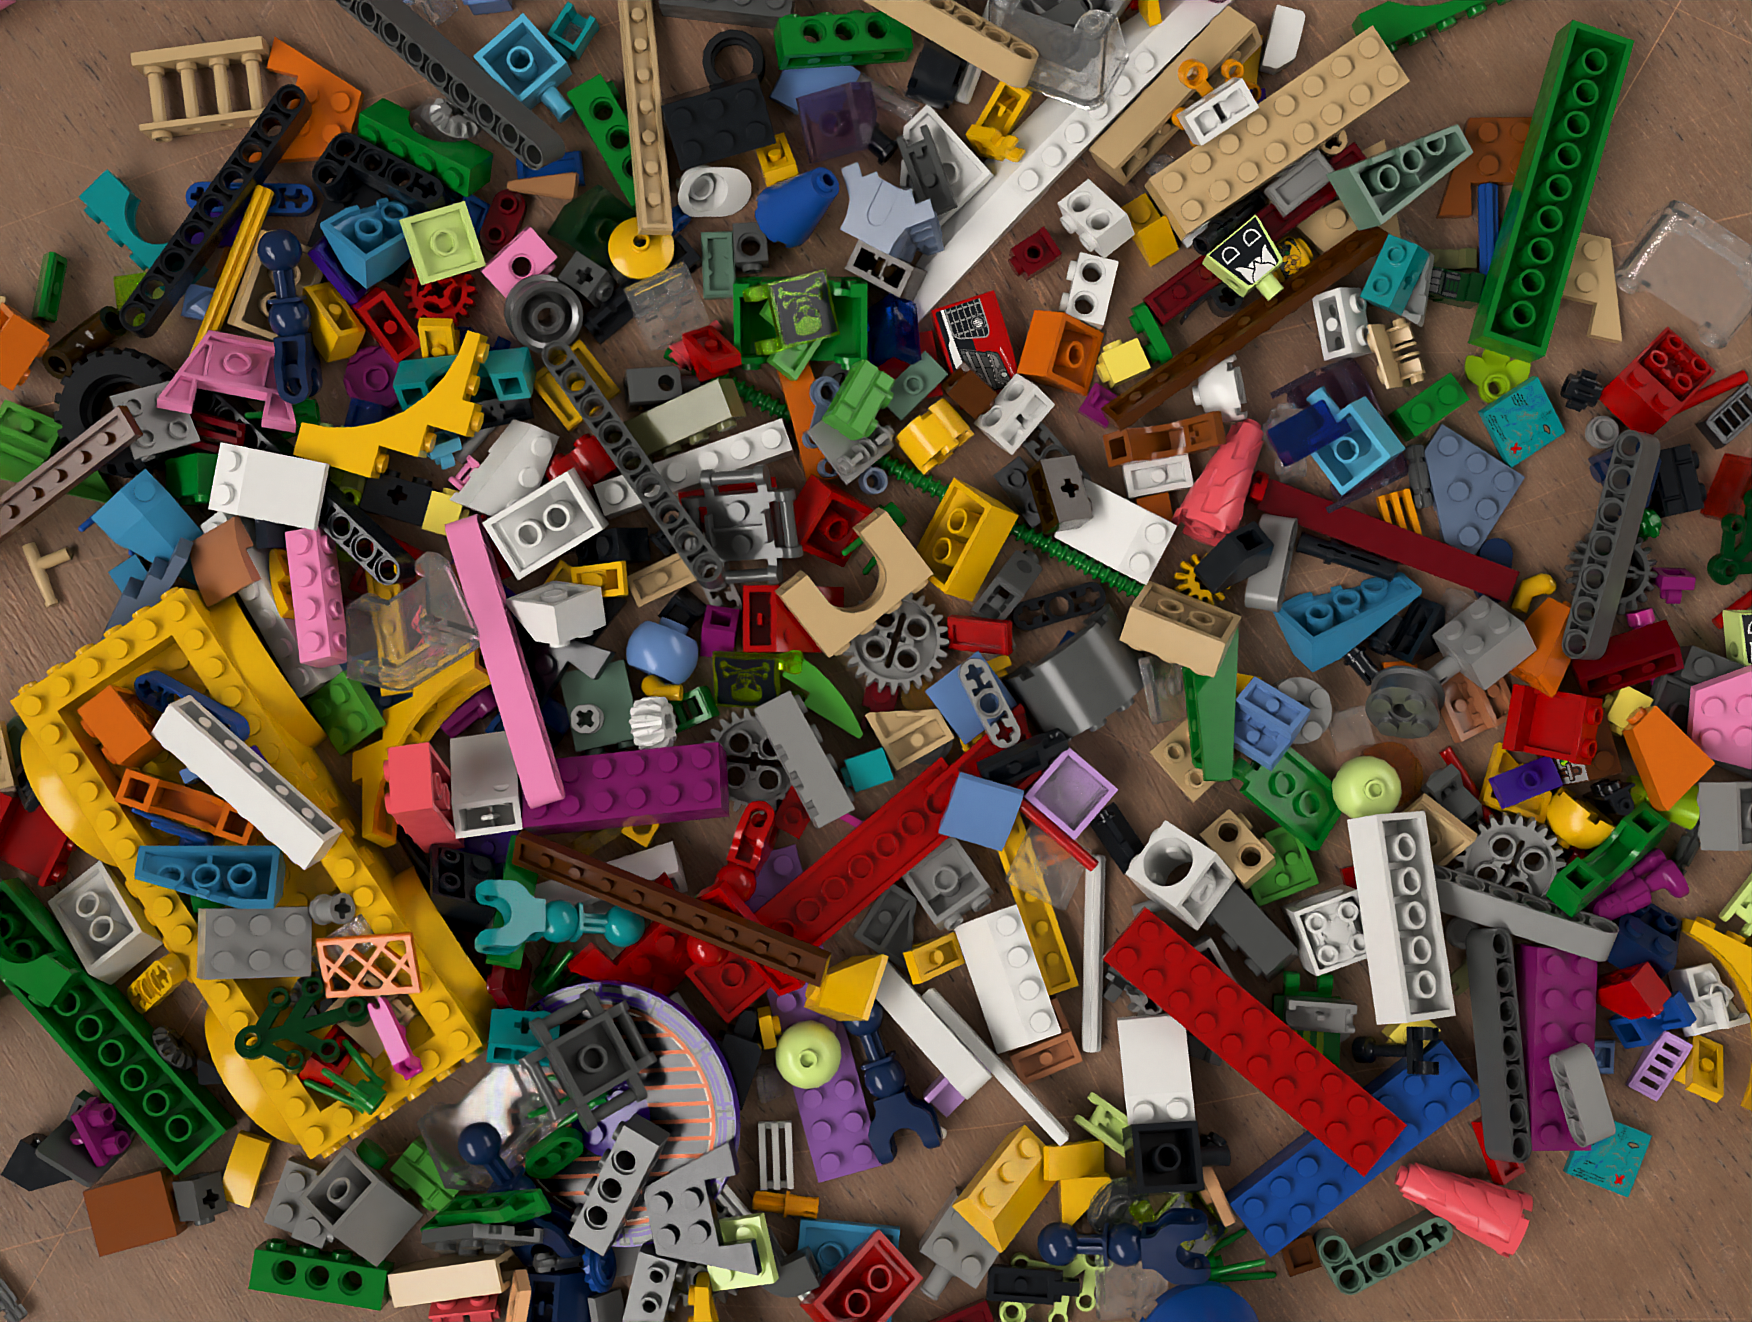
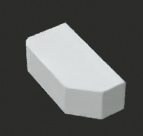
(1282, 39)

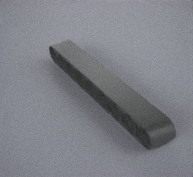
(459, 80)
(625, 450)

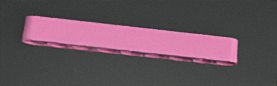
(505, 662)

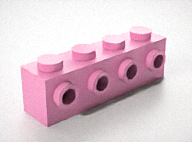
(316, 597)

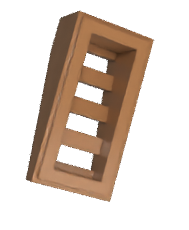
(554, 186)

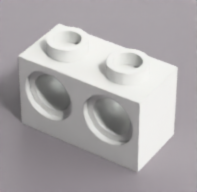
(1217, 111)
(1095, 219)
(1095, 293)
(1014, 414)

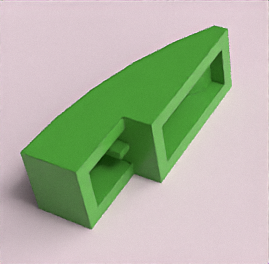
(825, 698)

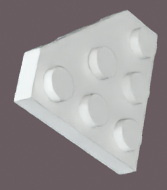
(961, 165)

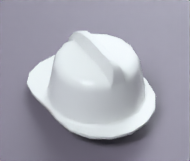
(712, 191)

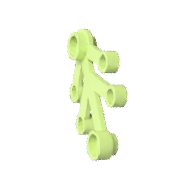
(1079, 1264)

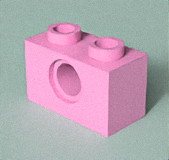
(527, 245)

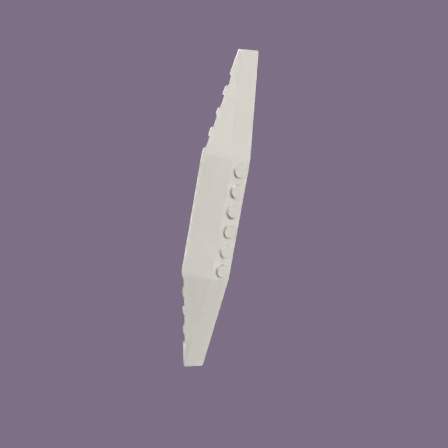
(1052, 142)

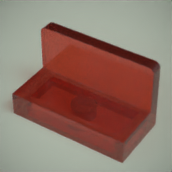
(1729, 487)

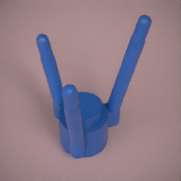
(188, 835)

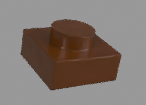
(1300, 1255)

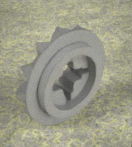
(456, 126)

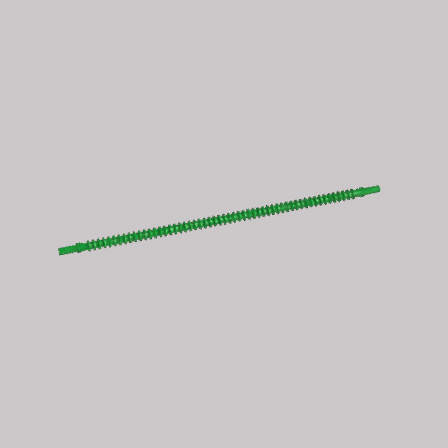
(927, 484)

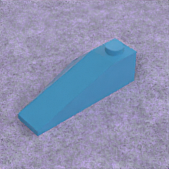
(371, 238)
(148, 521)
(1333, 623)
(223, 874)

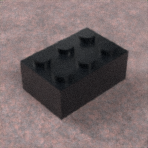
(718, 121)

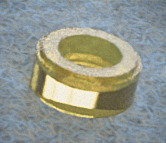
(916, 698)

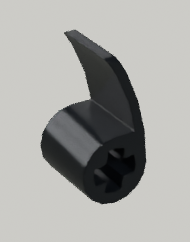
(1212, 297)

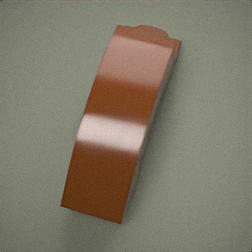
(1165, 440)

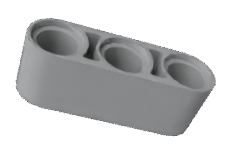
(1267, 588)
(1582, 1094)

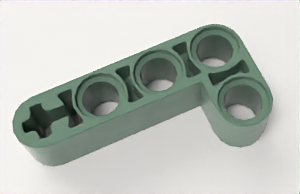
(1385, 1244)

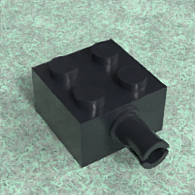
(1168, 1158)

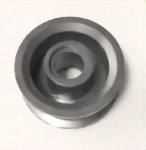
(532, 296)
(1405, 702)

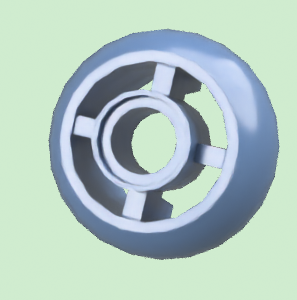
(663, 650)

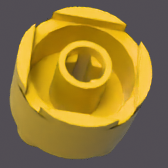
(934, 436)

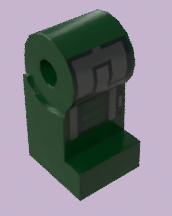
(1455, 287)

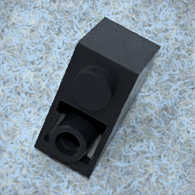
(615, 546)
(1235, 558)
(30, 1171)

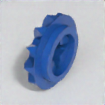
(599, 1269)

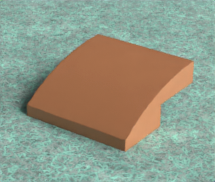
(222, 561)
(1471, 709)
(1046, 1055)

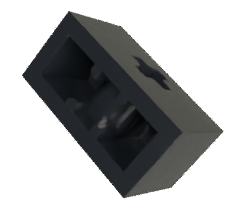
(380, 494)

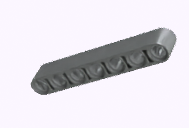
(1523, 914)

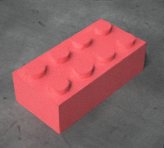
(421, 795)

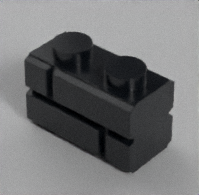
(1677, 483)

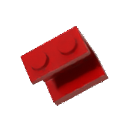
(33, 841)

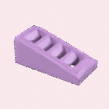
(1668, 1070)

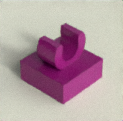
(1093, 402)
(1672, 582)

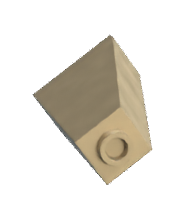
(452, 1278)

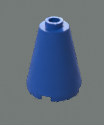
(796, 206)

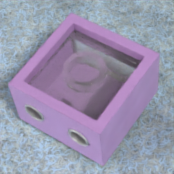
(1070, 792)

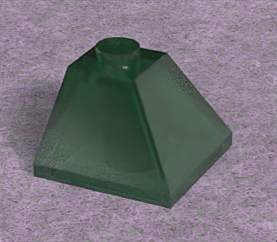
(588, 223)

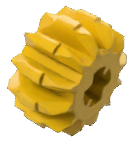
(1192, 587)

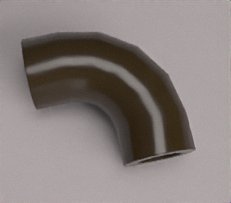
(89, 336)

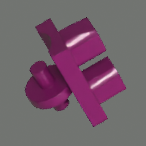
(97, 1132)

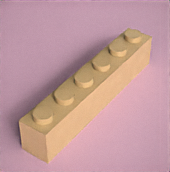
(1148, 121)

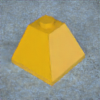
(848, 988)

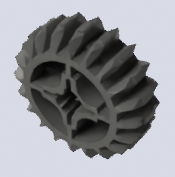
(1639, 573)

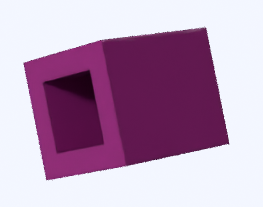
(719, 630)

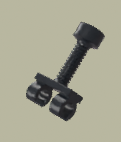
(1367, 1050)

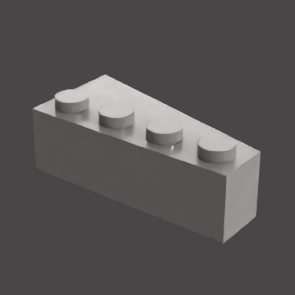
(804, 759)

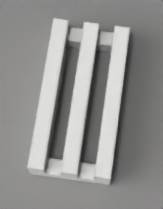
(776, 1183)

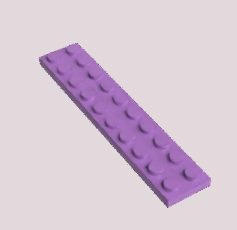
(836, 1112)

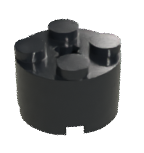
(934, 76)

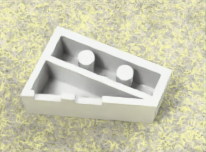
(510, 470)

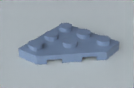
(1466, 488)

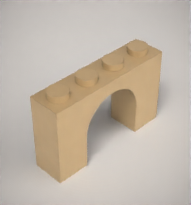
(899, 574)

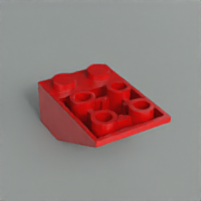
(1656, 383)
(771, 625)

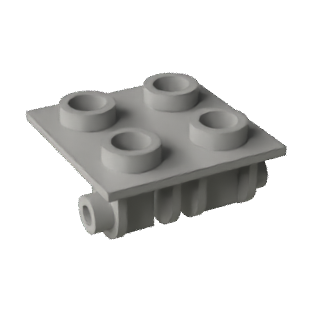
(160, 427)
(848, 456)

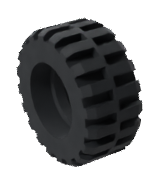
(91, 385)

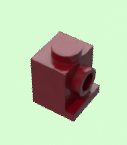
(1028, 267)

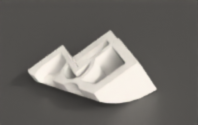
(1707, 999)

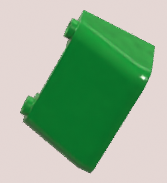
(851, 311)

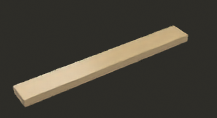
(645, 117)

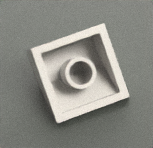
(559, 611)

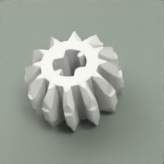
(653, 723)

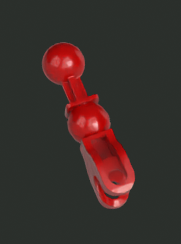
(745, 860)

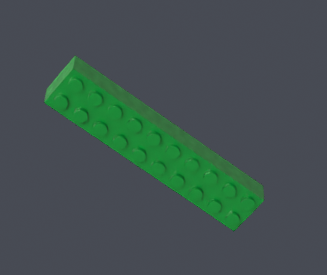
(1551, 192)
(114, 1043)

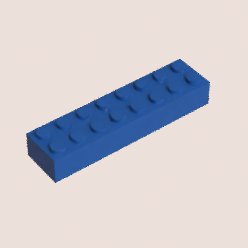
(1311, 1180)

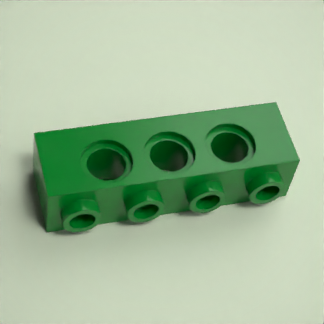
(830, 51)
(588, 101)
(270, 1275)

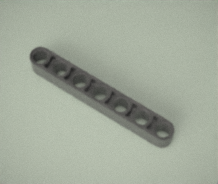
(1622, 533)
(1498, 1045)

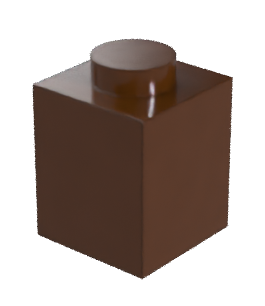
(970, 390)

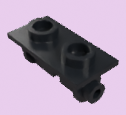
(610, 316)
(1016, 485)
(1612, 796)
(1117, 836)

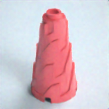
(1219, 494)
(1472, 1205)

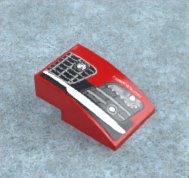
(976, 334)

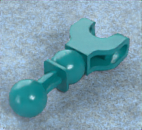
(557, 921)

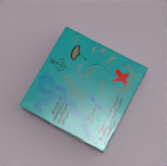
(1521, 421)
(1612, 1161)

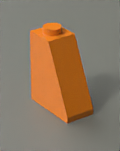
(1548, 663)
(1663, 756)

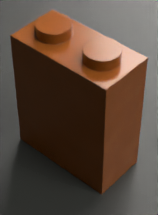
(133, 1210)

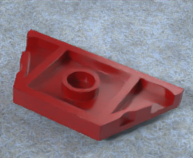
(981, 749)

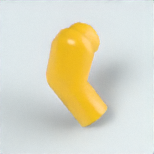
(1530, 588)
(654, 686)

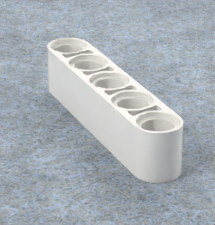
(931, 1033)

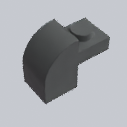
(1447, 789)
(796, 1271)

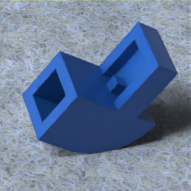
(1645, 1031)

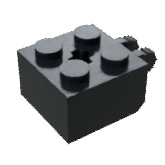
(742, 1050)

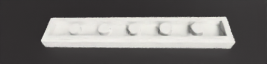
(996, 1066)

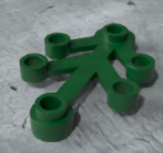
(1728, 564)
(297, 1027)

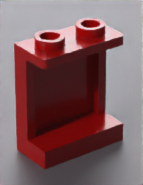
(1553, 726)

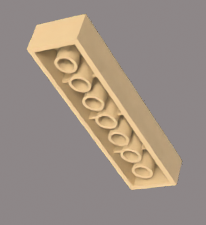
(1277, 133)

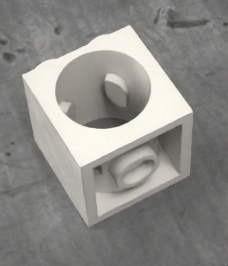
(1195, 894)
(1327, 929)

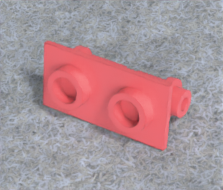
(479, 1309)

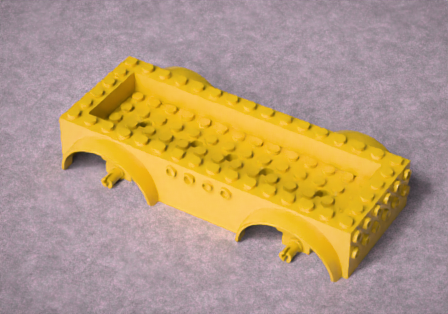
(77, 787)

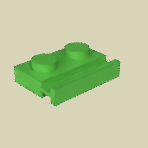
(27, 433)

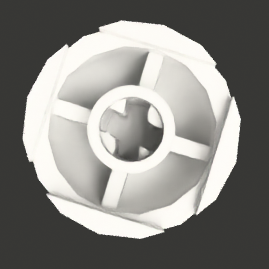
(1222, 390)

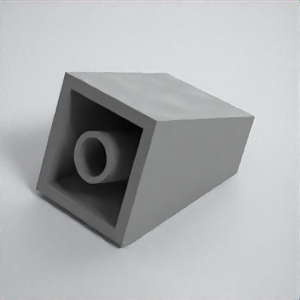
(360, 1207)

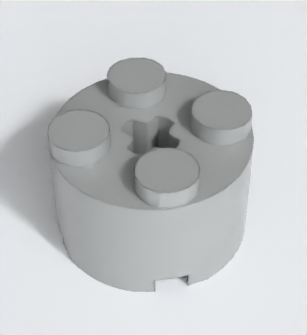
(1313, 697)

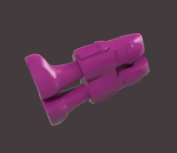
(1633, 892)

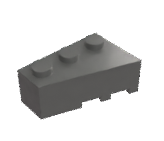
(1252, 933)

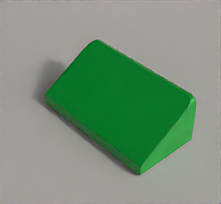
(49, 287)

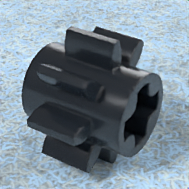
(1581, 390)

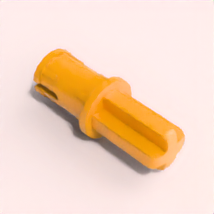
(786, 1204)

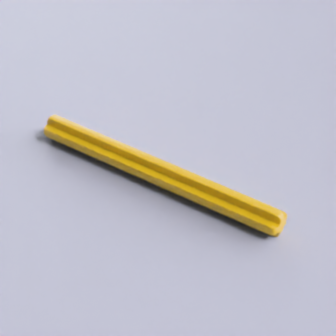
(236, 262)

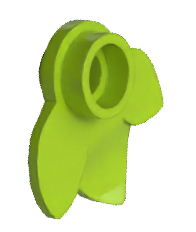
(1495, 369)

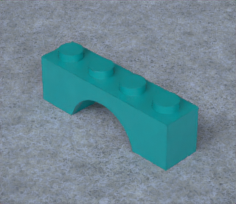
(117, 206)
(505, 373)

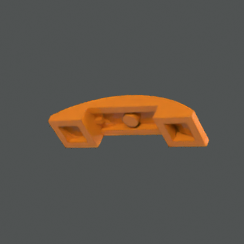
(801, 412)

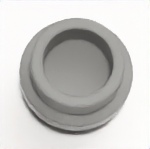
(1601, 432)

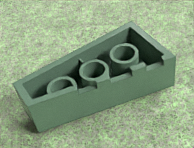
(1392, 179)

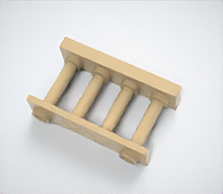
(186, 61)

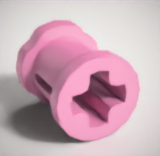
(462, 476)

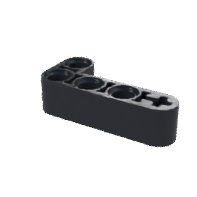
(385, 179)

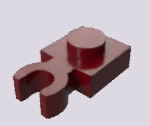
(878, 701)

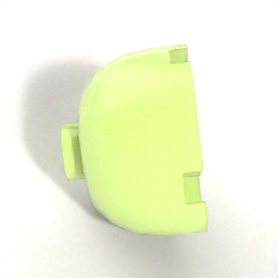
(1366, 787)
(808, 1054)

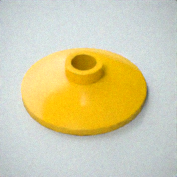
(639, 261)

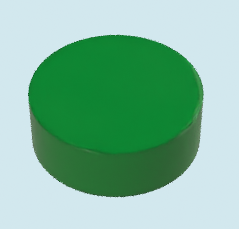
(372, 1154)

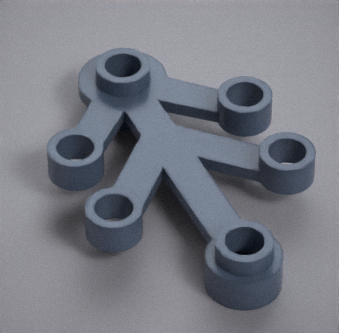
(821, 406)

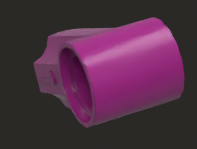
(476, 707)

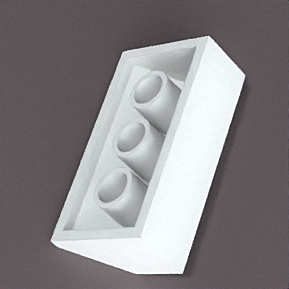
(1007, 979)

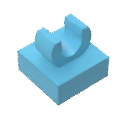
(445, 445)

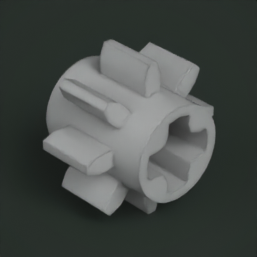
(1142, 1004)

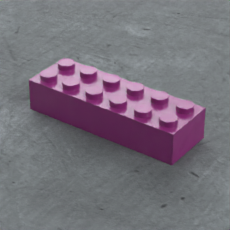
(635, 790)
(1555, 1013)

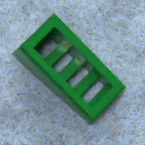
(706, 704)

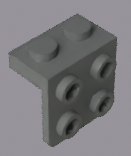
(75, 1159)

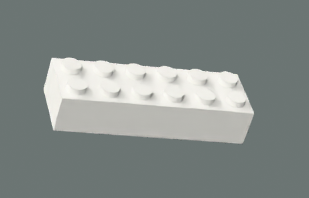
(1401, 917)

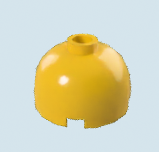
(1577, 821)

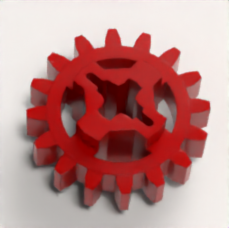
(429, 299)

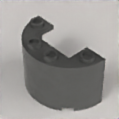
(1080, 678)

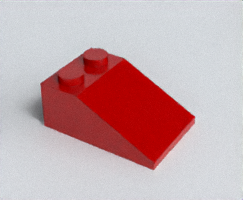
(864, 1284)

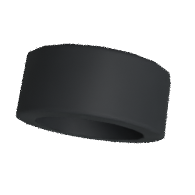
(726, 39)

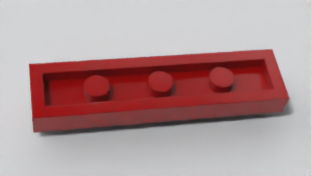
(724, 897)

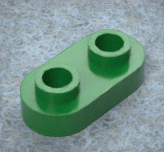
(1144, 323)
(554, 1152)

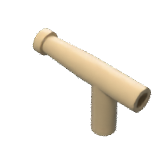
(40, 564)

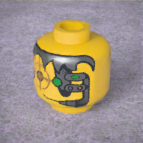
(1295, 256)

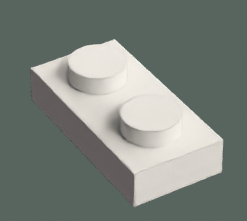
(1157, 476)

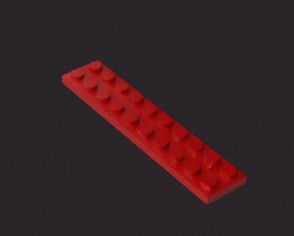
(836, 886)
(1254, 1041)

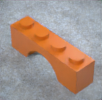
(185, 804)

